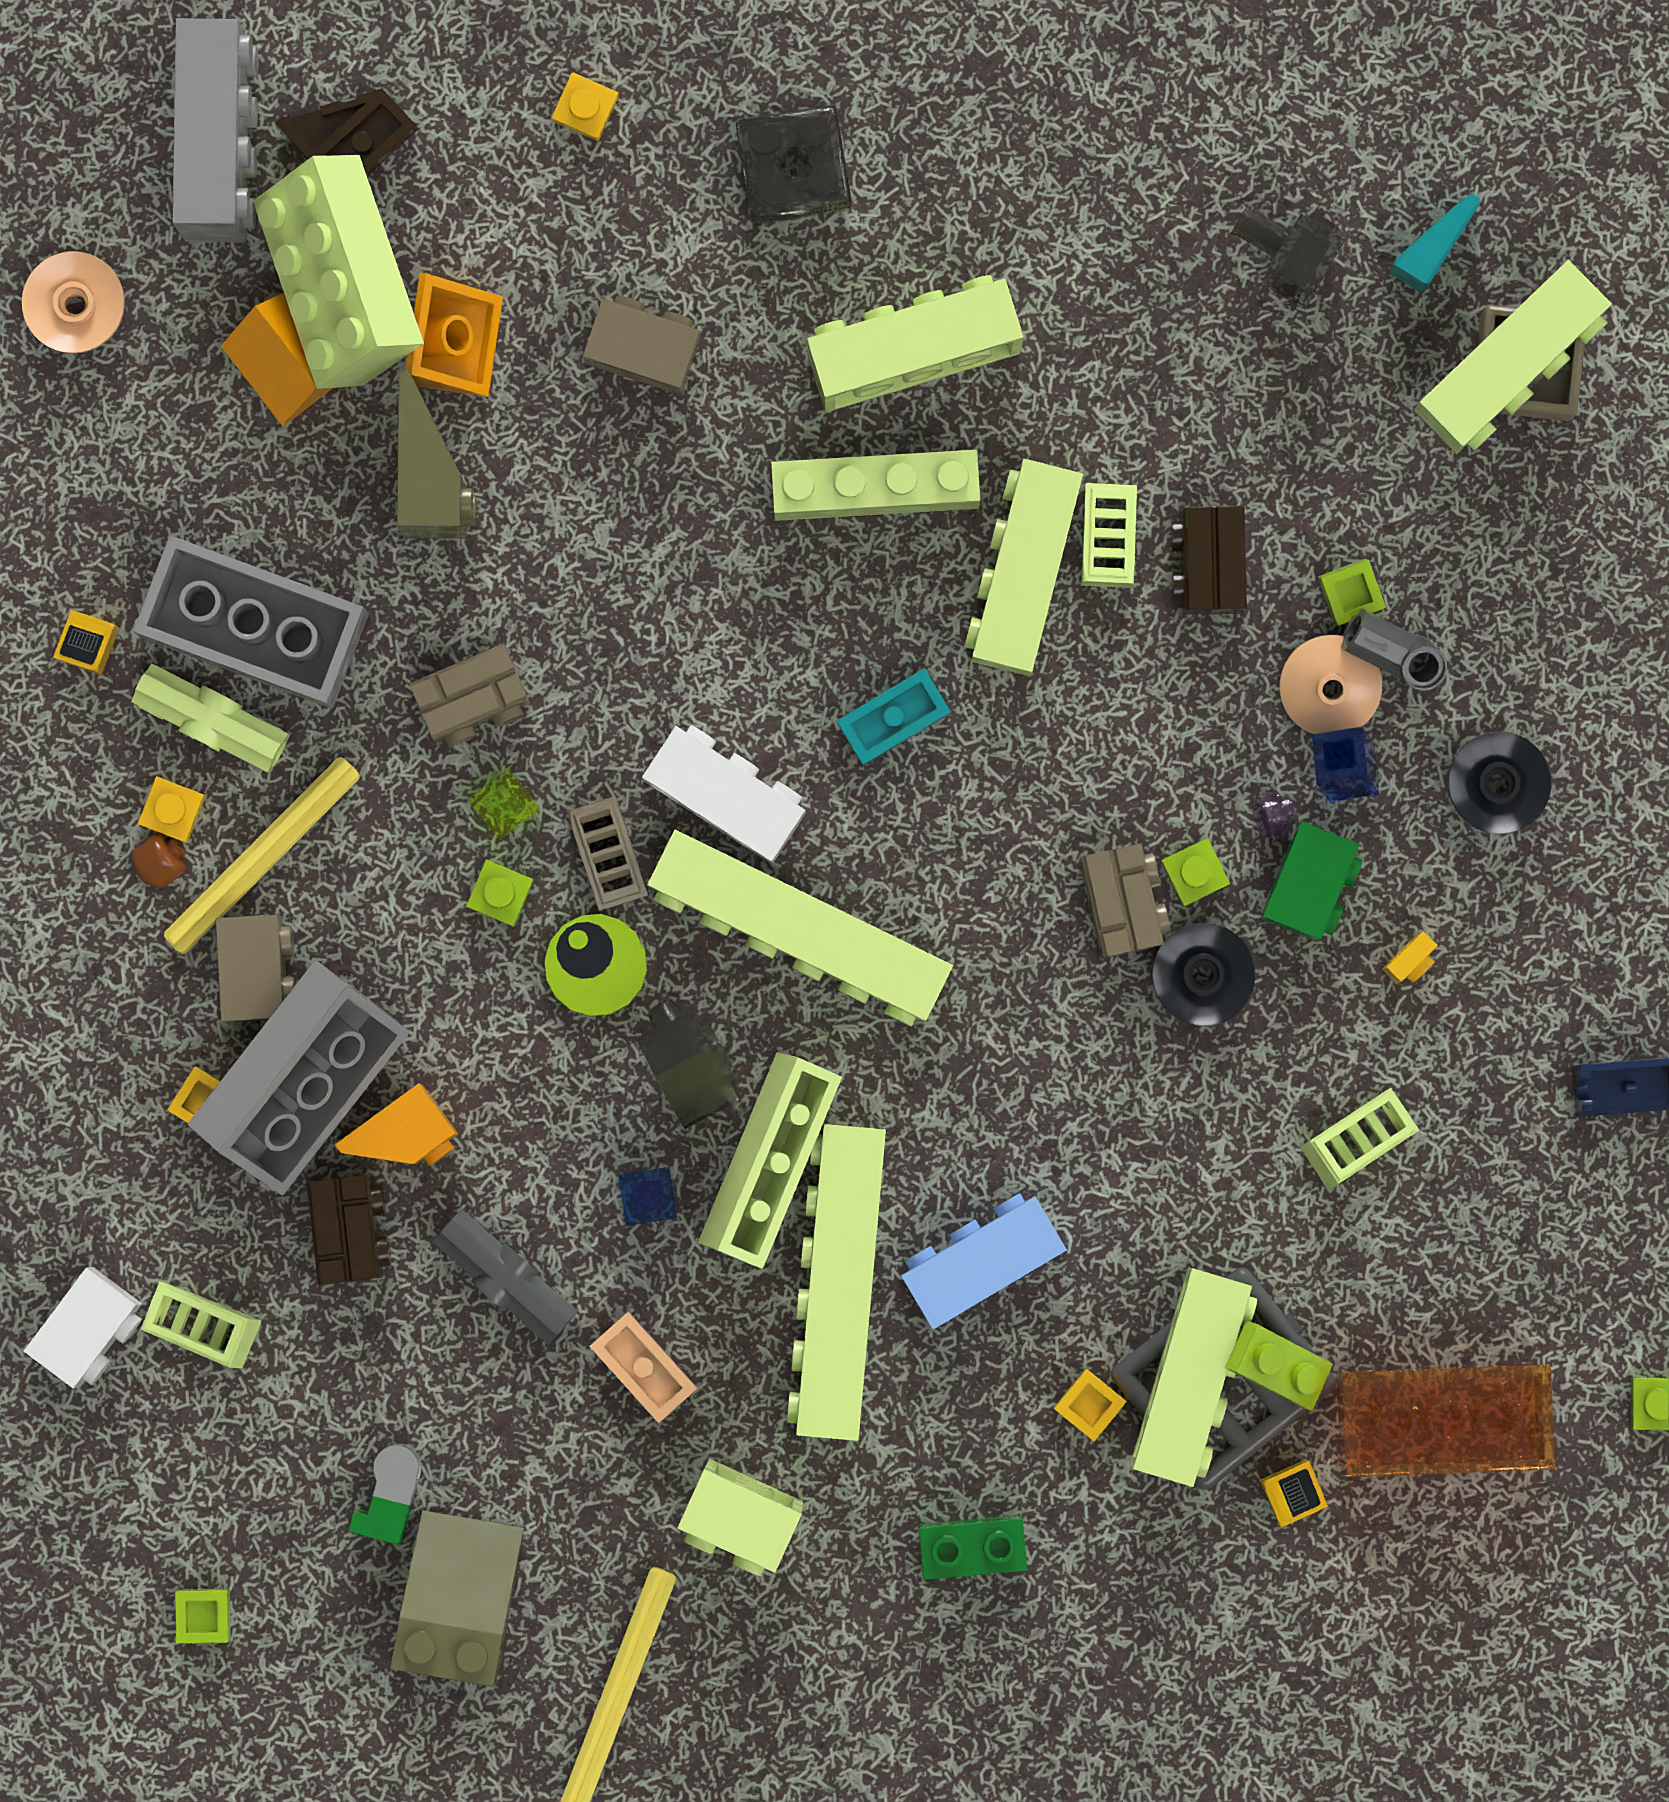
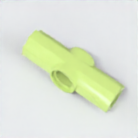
(210, 718)

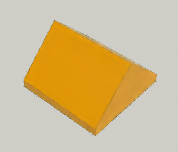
(457, 334)
(273, 359)

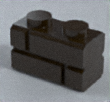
(1211, 560)
(347, 1229)

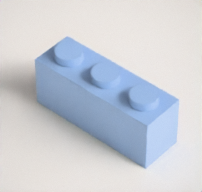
(982, 1259)

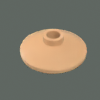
(58, 281)
(1311, 668)

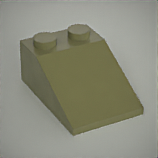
(430, 488)
(457, 1598)

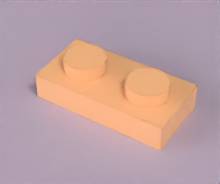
(643, 1367)

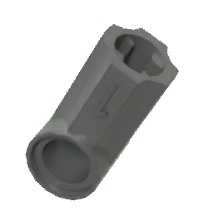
(1393, 649)

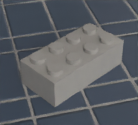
(212, 130)
(251, 622)
(298, 1078)

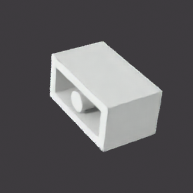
(85, 1328)

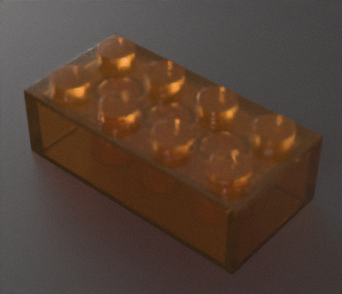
(1445, 1419)

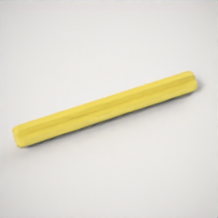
(261, 855)
(619, 1686)

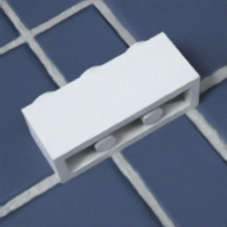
(725, 792)

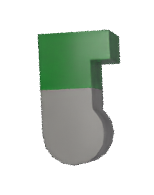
(397, 1477)

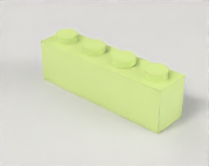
(1513, 357)
(876, 485)
(1026, 566)
(770, 1159)
(1191, 1378)

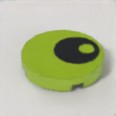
(595, 965)

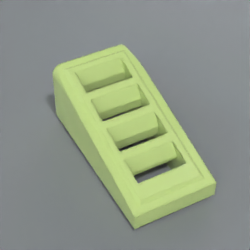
(1105, 576)
(1324, 1162)
(240, 1339)

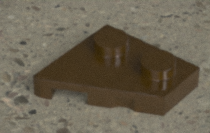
(362, 127)

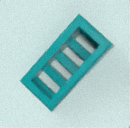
(1426, 255)

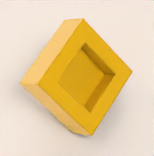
(585, 106)
(171, 809)
(1412, 959)
(193, 1094)
(1089, 1404)

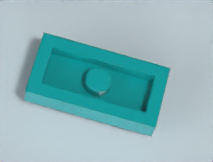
(893, 717)

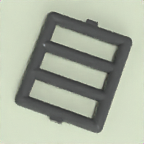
(1242, 1443)

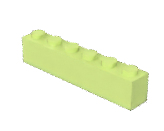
(800, 927)
(840, 1282)

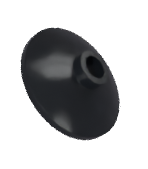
(1525, 775)
(1230, 967)

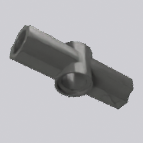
(505, 1276)

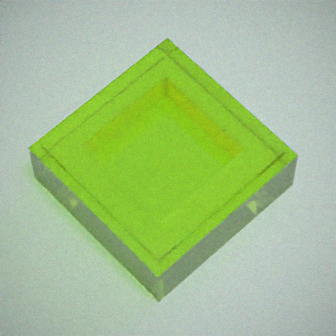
(504, 804)

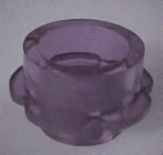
(1273, 814)

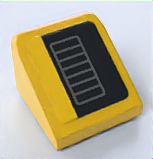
(86, 642)
(1294, 1493)

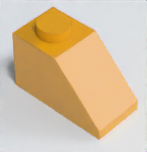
(404, 1131)

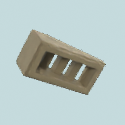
(593, 812)

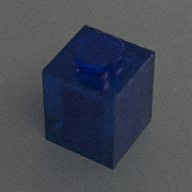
(1345, 764)
(648, 1196)

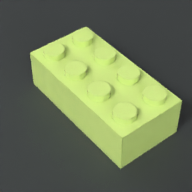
(338, 271)
(914, 343)
(740, 1518)

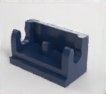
(1621, 1087)

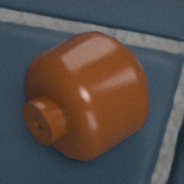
(159, 860)

